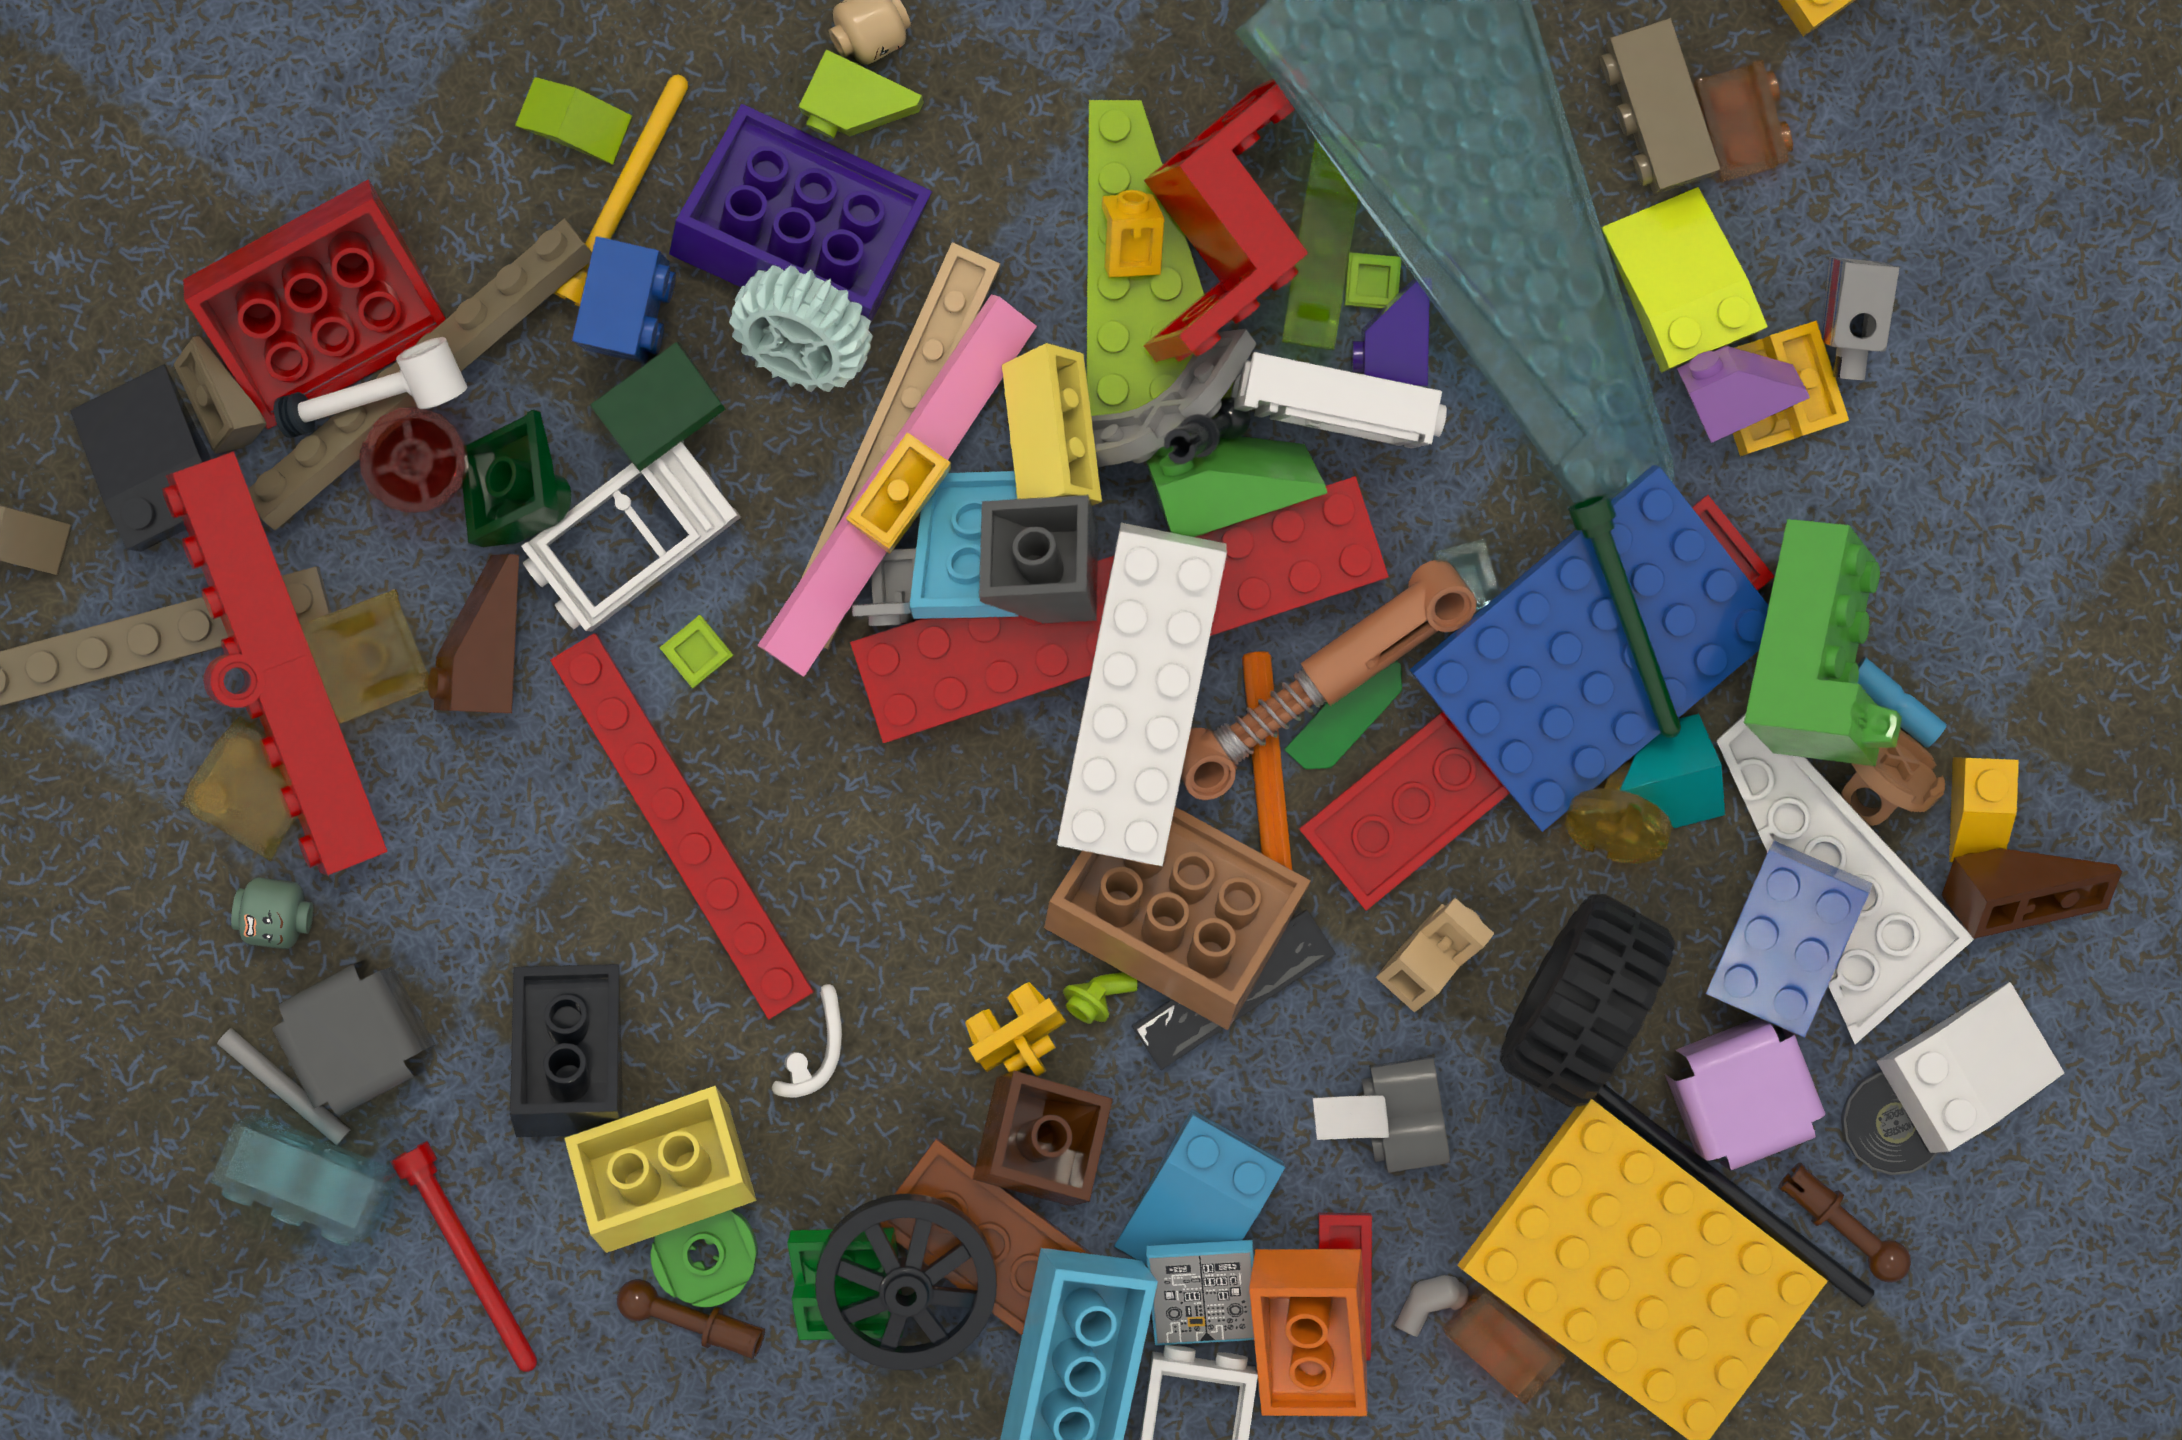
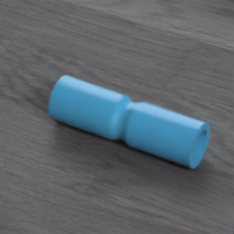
(1887, 693)

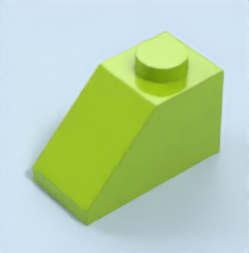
(853, 98)

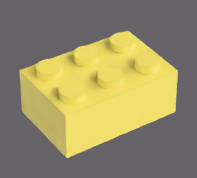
(660, 1169)

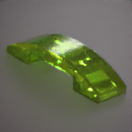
(1327, 236)

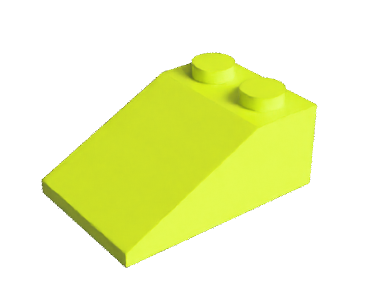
(1683, 279)

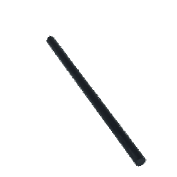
(1735, 1196)

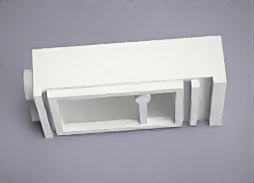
(1339, 401)
(685, 491)
(1181, 1362)

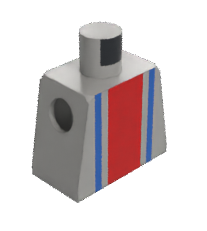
(1852, 290)

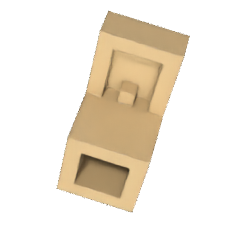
(1434, 954)

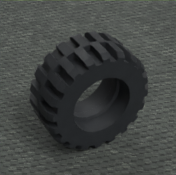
(1587, 1000)

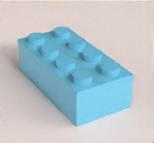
(1080, 1348)

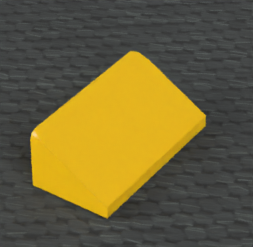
(899, 492)

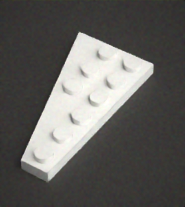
(1903, 926)

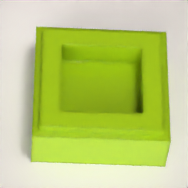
(1371, 280)
(696, 651)

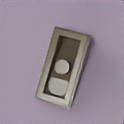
(218, 400)

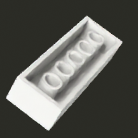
(1142, 694)

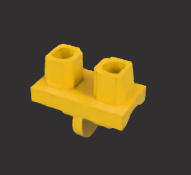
(1021, 1040)

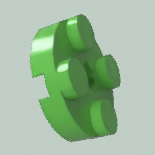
(693, 1280)

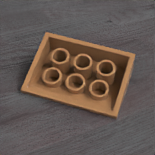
(1184, 927)

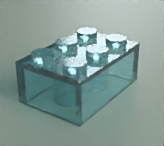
(304, 1179)

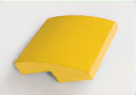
(1824, 408)

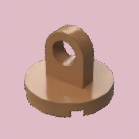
(1900, 778)

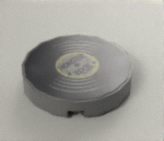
(1881, 1130)

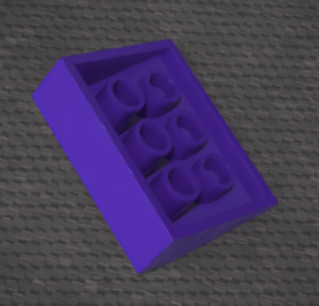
(786, 207)

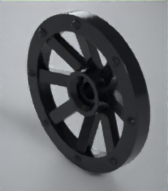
(906, 1272)

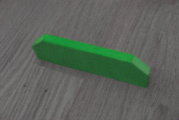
(1340, 725)

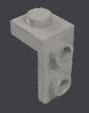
(890, 590)

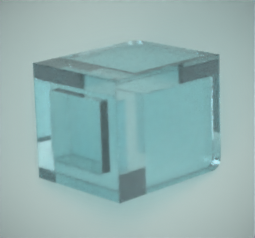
(1474, 567)

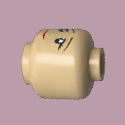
(869, 28)

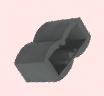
(1413, 1114)

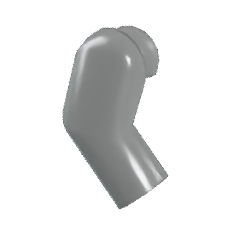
(1430, 1296)

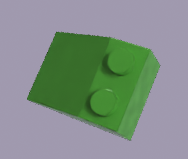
(1232, 483)

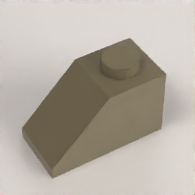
(32, 540)

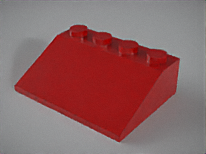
(315, 301)

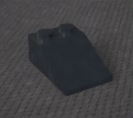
(131, 445)
(565, 1049)

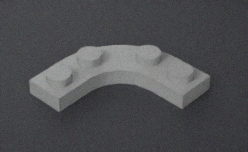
(1197, 390)

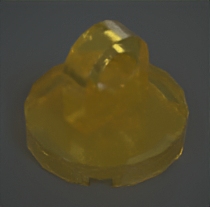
(1618, 822)

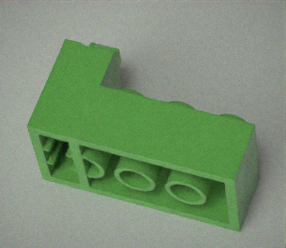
(1806, 671)

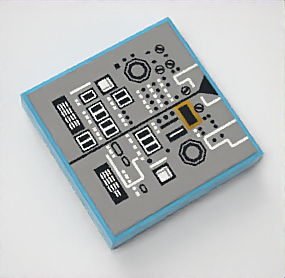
(1202, 1292)

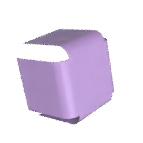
(1746, 1094)

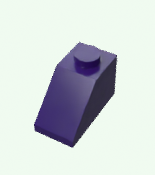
(1396, 340)

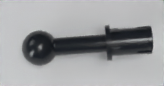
(1201, 435)

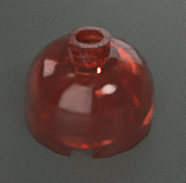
(414, 460)

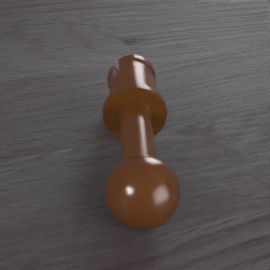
(1886, 1259)
(639, 1301)

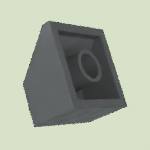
(1040, 558)

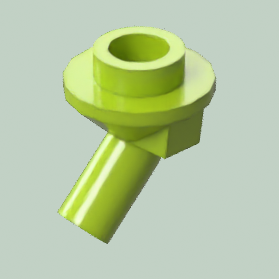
(1088, 999)

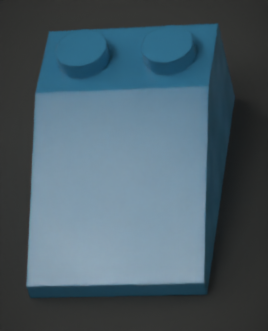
(1202, 1190)

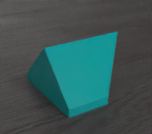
(1680, 775)

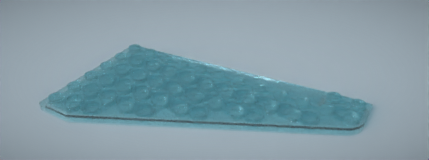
(1477, 184)

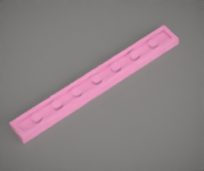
(940, 424)

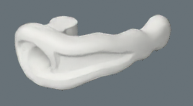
(796, 1063)

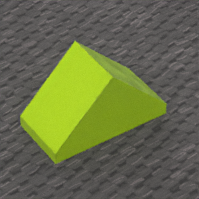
(574, 119)

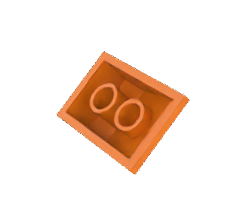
(1310, 1331)

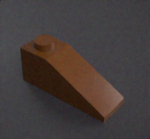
(478, 655)
(2023, 889)

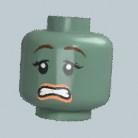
(271, 913)

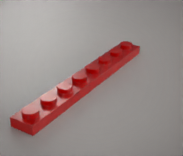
(682, 825)

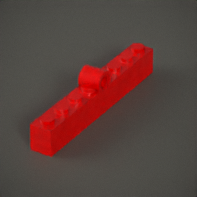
(276, 665)

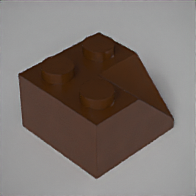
(1042, 1138)

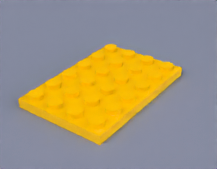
(1642, 1272)

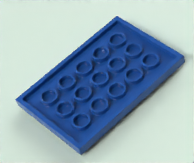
(1546, 668)

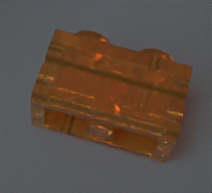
(1505, 1343)

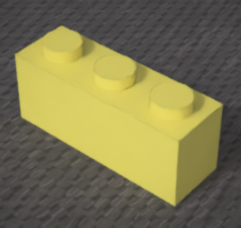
(1051, 424)

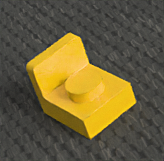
(1133, 234)

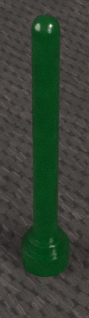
(1594, 519)

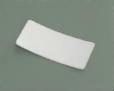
(1351, 1117)

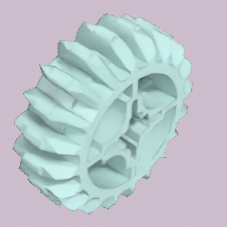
(801, 328)

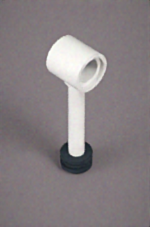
(425, 372)

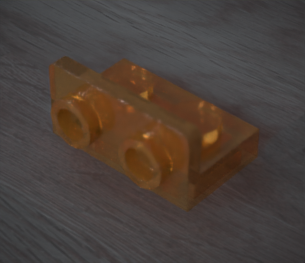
(1744, 121)

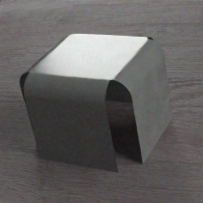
(351, 1037)

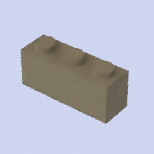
(1659, 107)

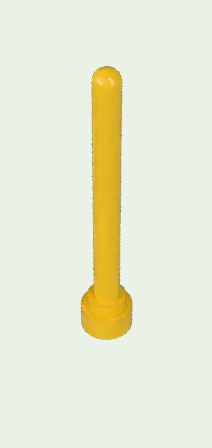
(630, 178)

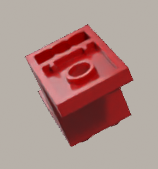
(1226, 223)

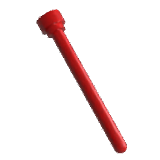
(419, 1170)

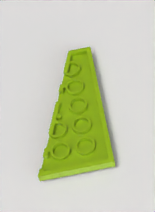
(1129, 309)

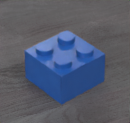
(623, 301)

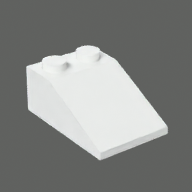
(1971, 1069)

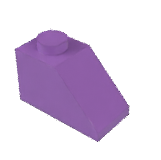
(1739, 389)

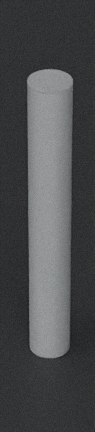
(283, 1086)

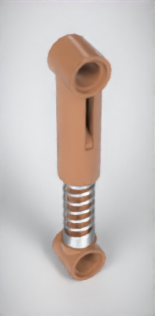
(1431, 603)

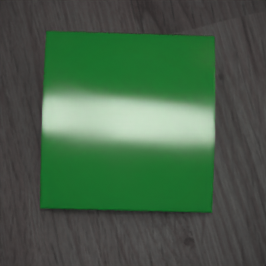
(804, 1252)

